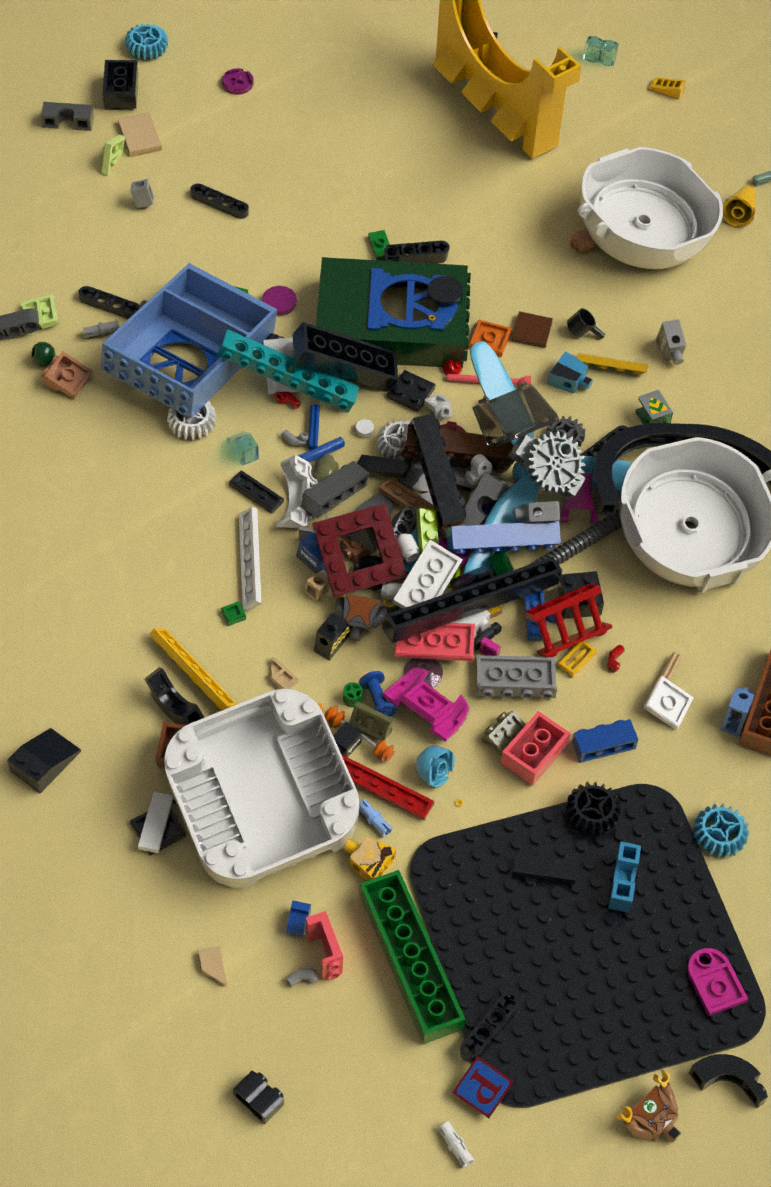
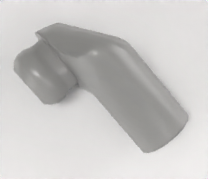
(293, 440)
(301, 974)

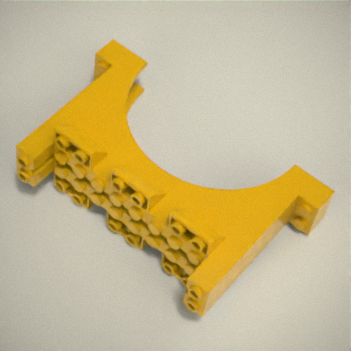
(525, 99)

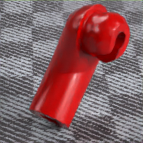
(287, 398)
(612, 663)

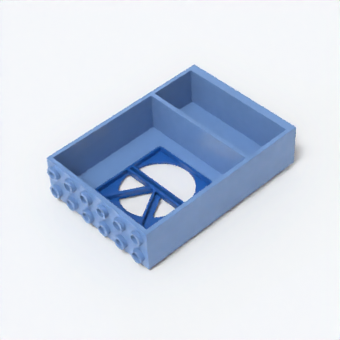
(192, 311)

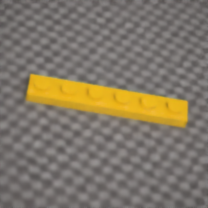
(194, 670)

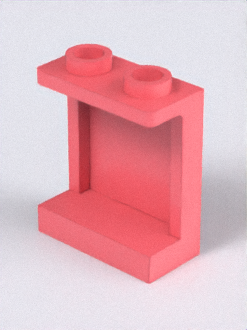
(319, 927)

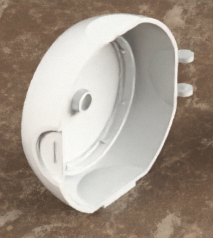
(653, 189)
(702, 485)

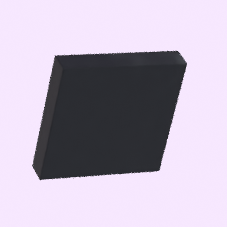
(173, 831)

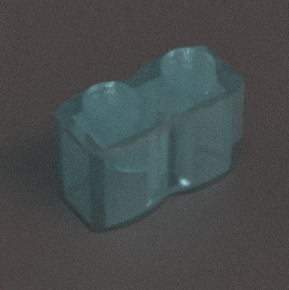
(601, 51)

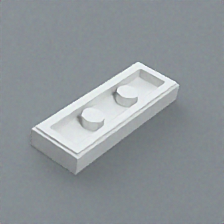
(156, 822)

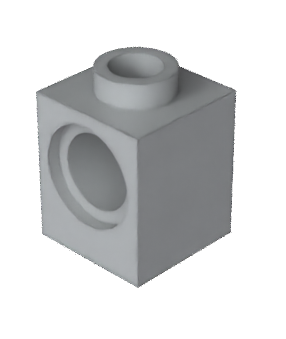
(142, 193)

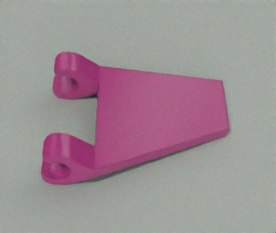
(581, 501)

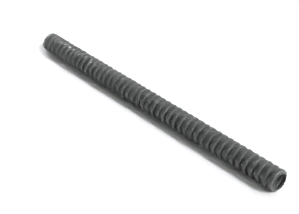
(584, 539)

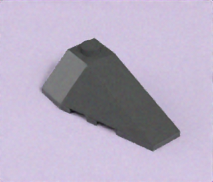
(366, 536)

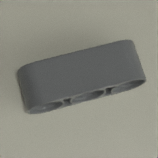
(18, 323)
(404, 521)

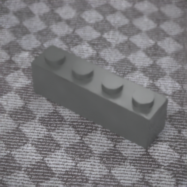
(334, 489)

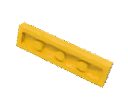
(620, 365)

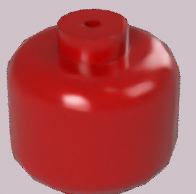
(452, 367)

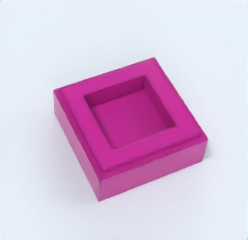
(488, 647)

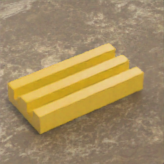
(568, 669)

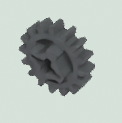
(569, 427)

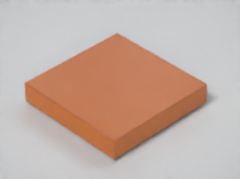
(493, 334)

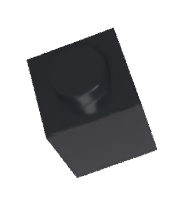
(347, 739)

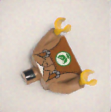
(654, 1113)

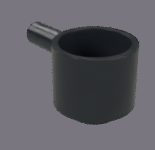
(582, 322)

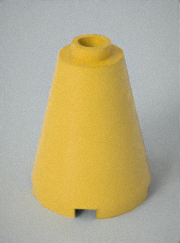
(740, 207)

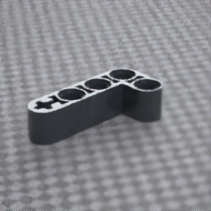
(417, 252)

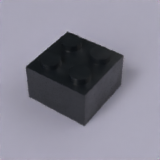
(573, 581)

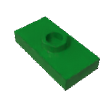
(378, 243)

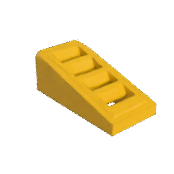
(668, 87)

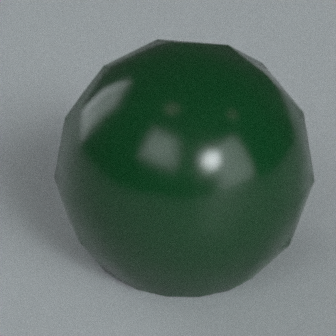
(42, 353)

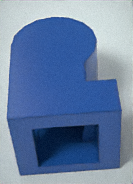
(297, 918)

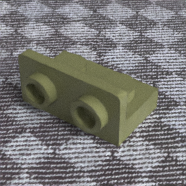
(371, 721)
(503, 731)

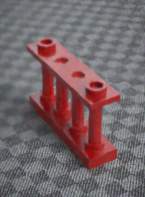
(555, 607)

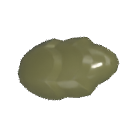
(324, 467)

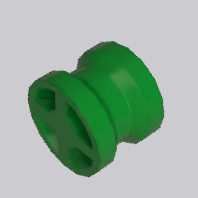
(355, 690)

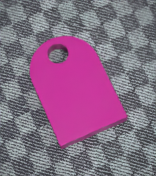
(716, 982)

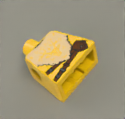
(370, 857)

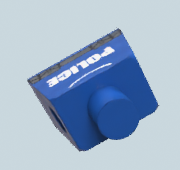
(310, 554)

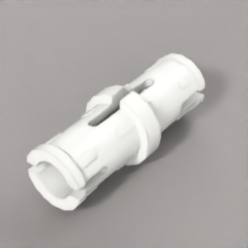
(456, 1144)

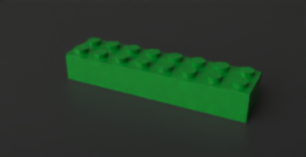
(411, 957)

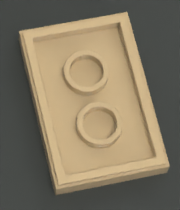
(139, 134)

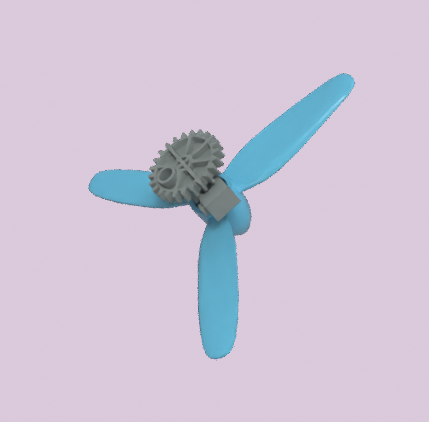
(537, 460)

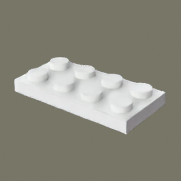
(428, 576)

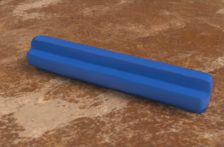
(313, 426)
(324, 449)

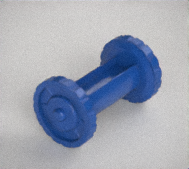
(372, 682)

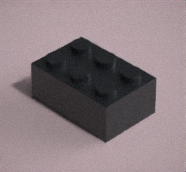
(120, 84)

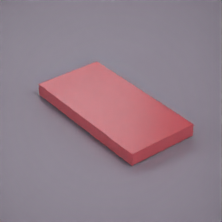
(445, 642)

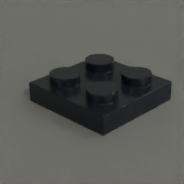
(411, 391)

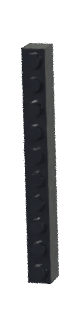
(471, 599)

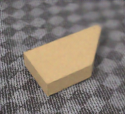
(281, 676)
(212, 964)

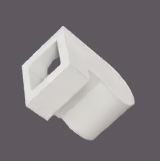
(479, 467)

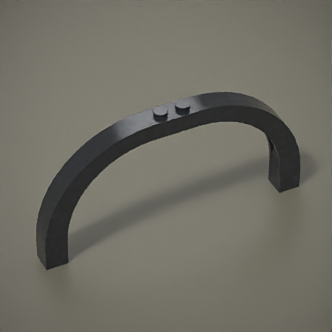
(657, 434)

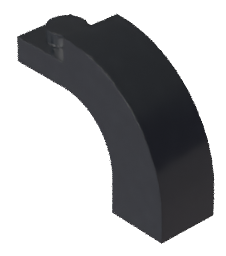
(170, 701)
(733, 1069)

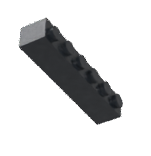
(437, 470)

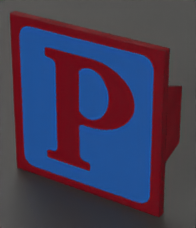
(483, 1087)

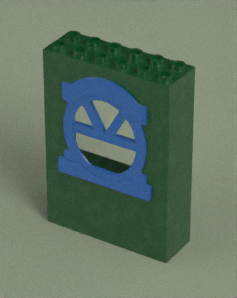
(352, 307)

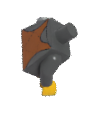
(361, 613)

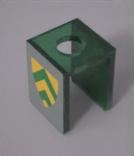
(654, 408)

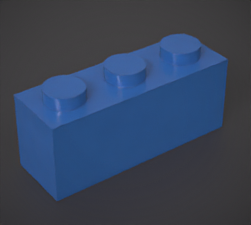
(604, 740)

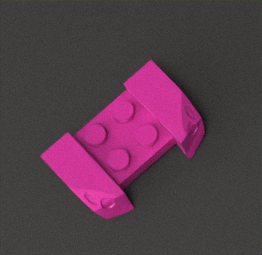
(428, 703)

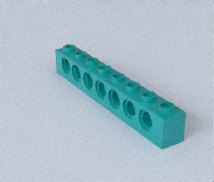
(282, 369)

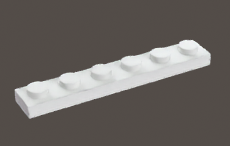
(249, 559)

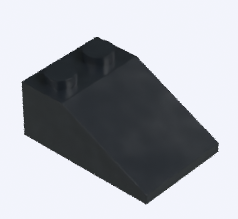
(42, 759)

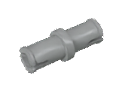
(101, 329)

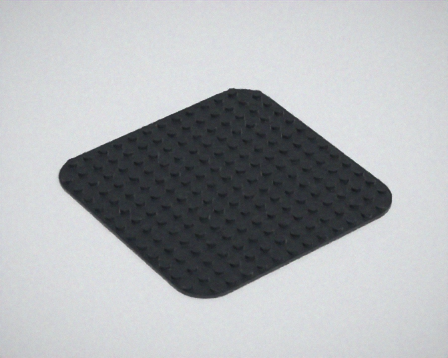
(594, 984)

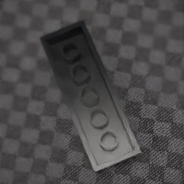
(345, 357)

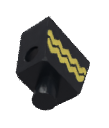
(335, 632)

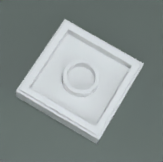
(668, 702)

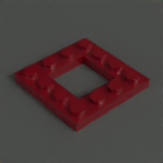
(374, 517)

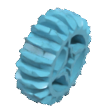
(146, 41)
(716, 836)

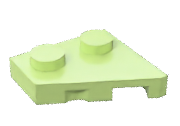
(112, 151)
(46, 310)

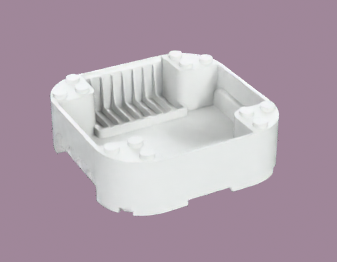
(261, 787)

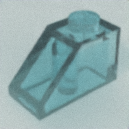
(244, 447)

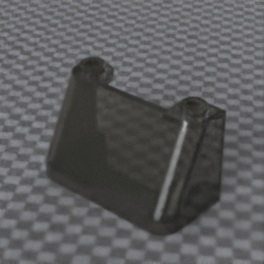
(513, 415)

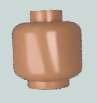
(582, 241)

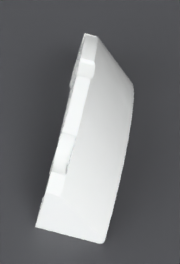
(298, 479)

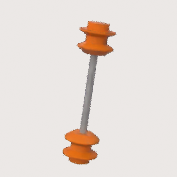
(380, 749)

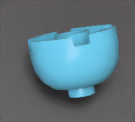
(434, 765)

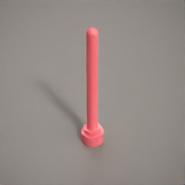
(473, 379)

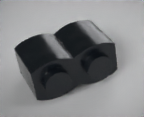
(259, 1096)

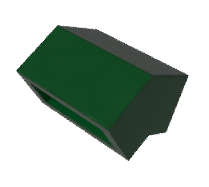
(500, 563)

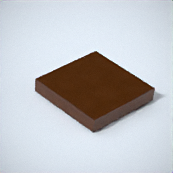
(532, 329)

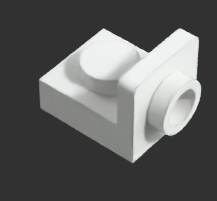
(440, 406)

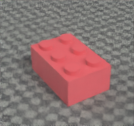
(535, 748)

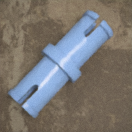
(374, 818)

